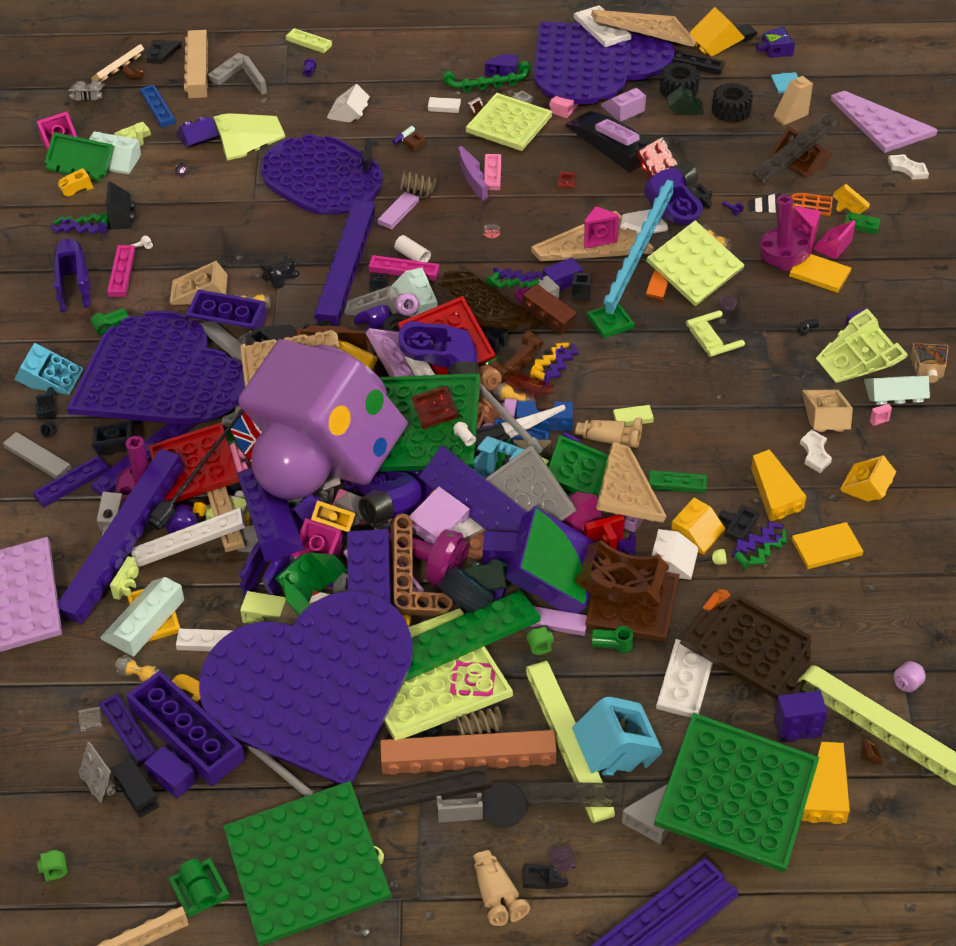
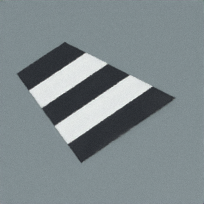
(764, 204)

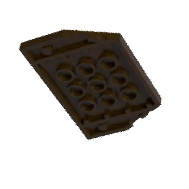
(487, 303)
(752, 646)

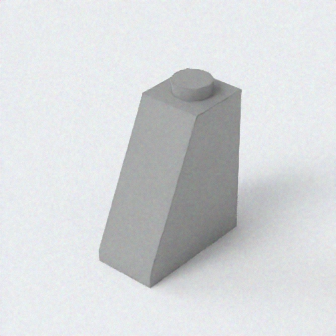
(643, 813)

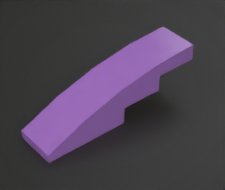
(472, 173)

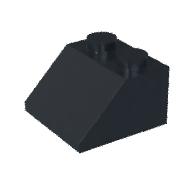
(119, 207)
(112, 437)

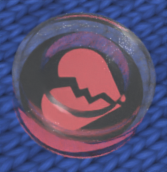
(492, 231)

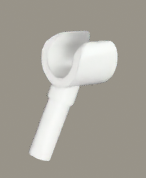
(145, 241)

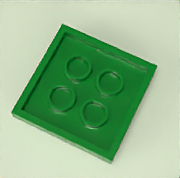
(577, 466)

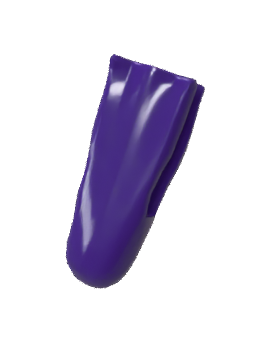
(67, 261)
(256, 566)

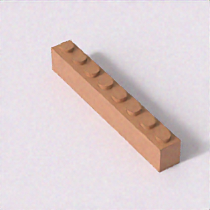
(468, 751)

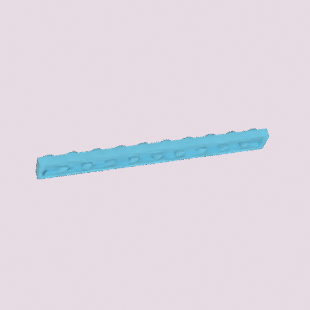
(636, 250)

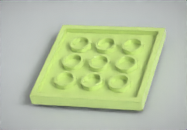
(509, 121)
(695, 263)

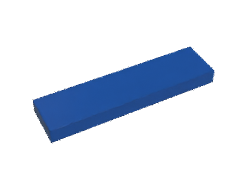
(157, 106)

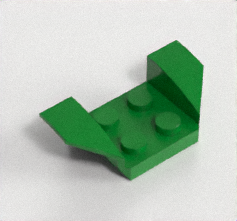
(308, 574)

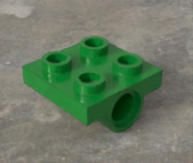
(198, 886)

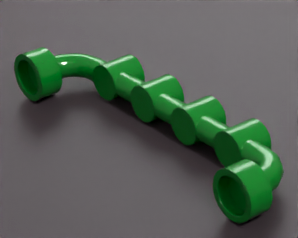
(482, 82)

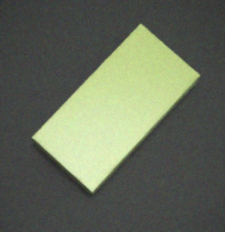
(631, 413)

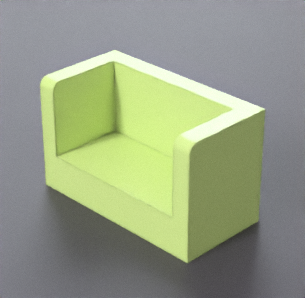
(261, 608)

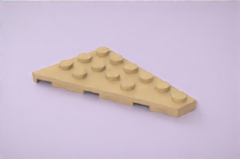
(659, 26)
(572, 245)
(255, 354)
(627, 488)

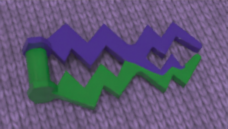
(102, 226)
(495, 279)
(742, 546)

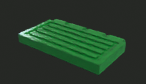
(72, 153)

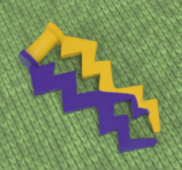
(553, 372)

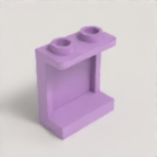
(436, 514)

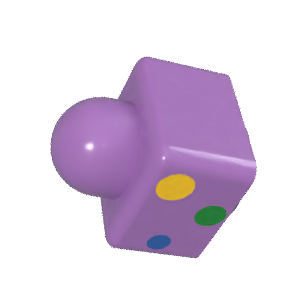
(317, 419)

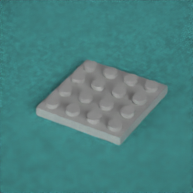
(532, 484)

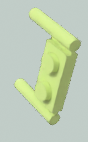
(707, 337)

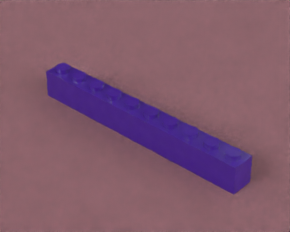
(345, 262)
(120, 537)

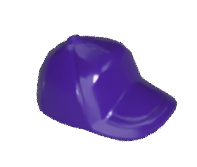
(374, 316)

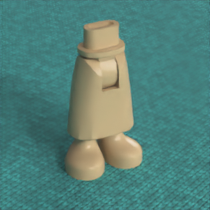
(611, 431)
(498, 887)

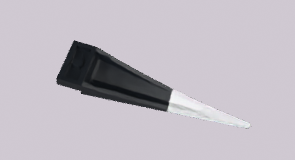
(504, 431)

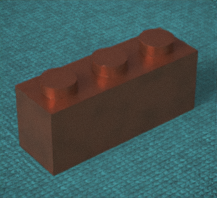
(548, 309)

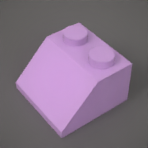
(626, 104)

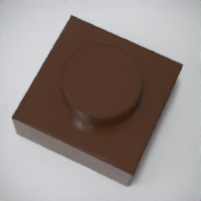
(414, 141)

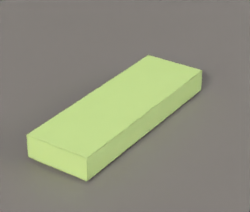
(308, 40)

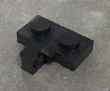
(738, 524)

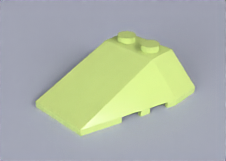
(246, 132)
(859, 350)

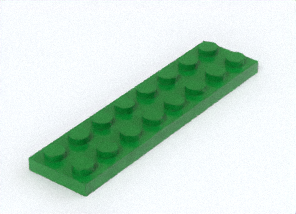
(471, 632)

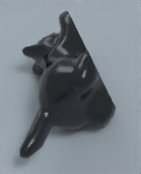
(279, 272)

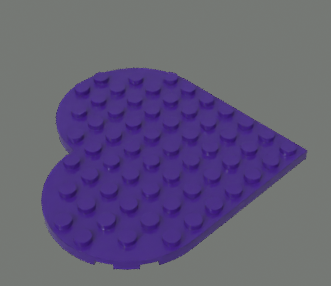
(581, 69)
(158, 372)
(314, 686)

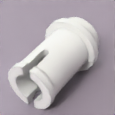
(461, 430)

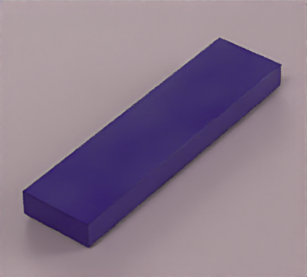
(70, 481)
(127, 729)

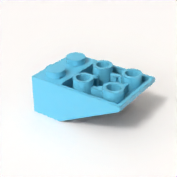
(47, 369)

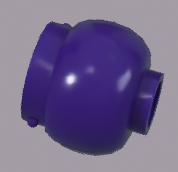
(182, 519)

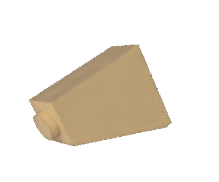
(795, 101)

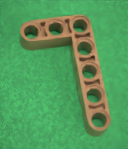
(405, 575)

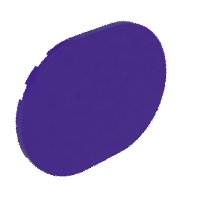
(320, 174)

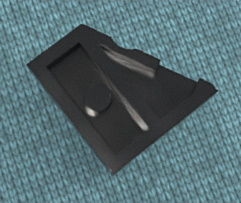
(161, 50)

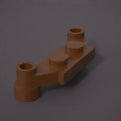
(522, 358)

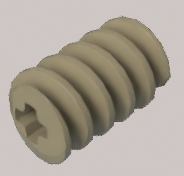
(417, 184)
(481, 723)

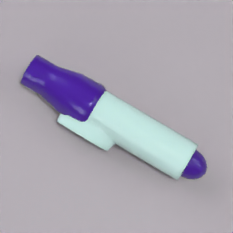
(399, 138)

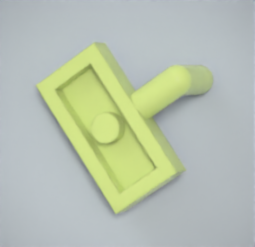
(136, 131)

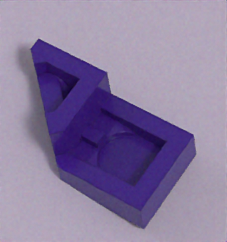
(628, 545)

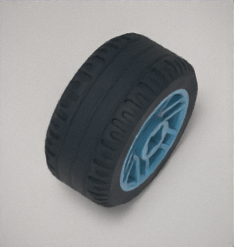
(465, 590)

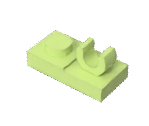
(125, 578)

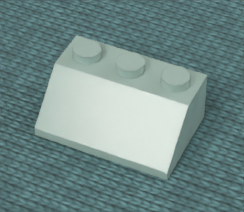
(125, 152)
(416, 283)
(897, 389)

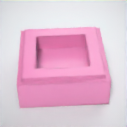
(880, 414)

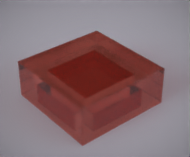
(567, 179)

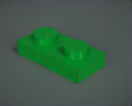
(864, 223)

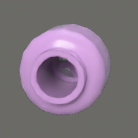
(411, 302)
(910, 675)

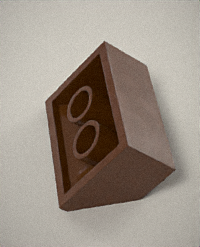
(810, 161)

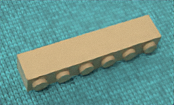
(196, 64)

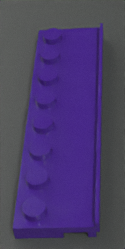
(675, 910)

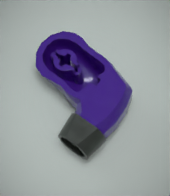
(683, 205)
(440, 346)
(388, 496)

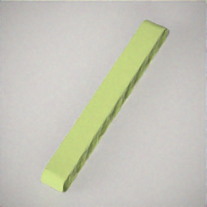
(561, 721)
(882, 723)

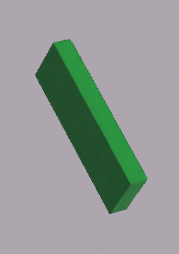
(677, 481)

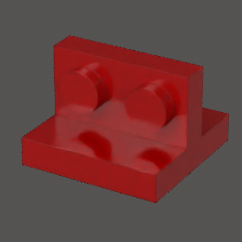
(606, 529)

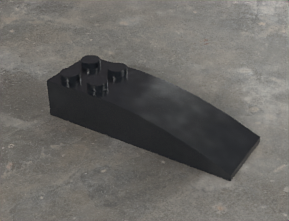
(618, 152)

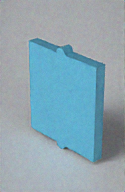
(782, 81)

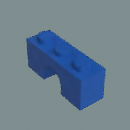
(559, 422)

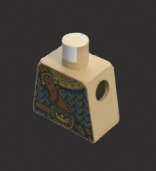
(929, 360)

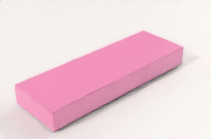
(492, 171)

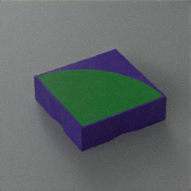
(549, 560)

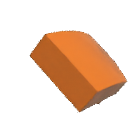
(657, 286)
(717, 598)

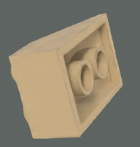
(207, 278)
(827, 410)

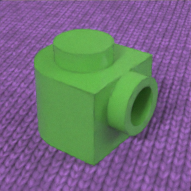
(540, 640)
(52, 865)

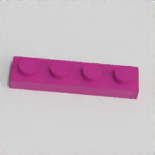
(398, 266)
(121, 271)

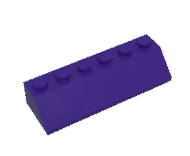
(270, 519)

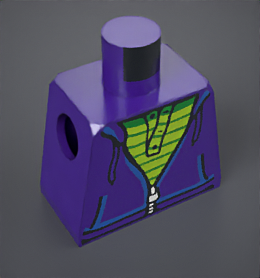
(776, 43)

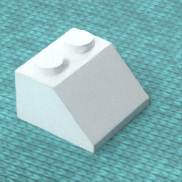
(349, 105)
(676, 552)

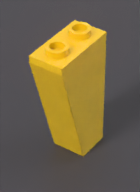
(777, 488)
(829, 790)

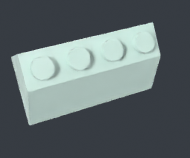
(144, 616)

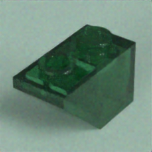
(684, 102)
(489, 576)

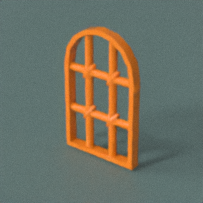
(813, 201)

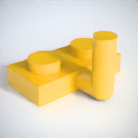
(850, 199)

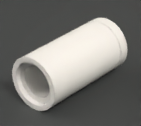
(412, 249)

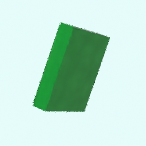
(610, 324)

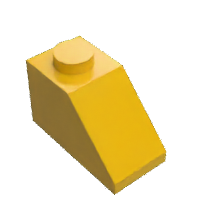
(333, 516)

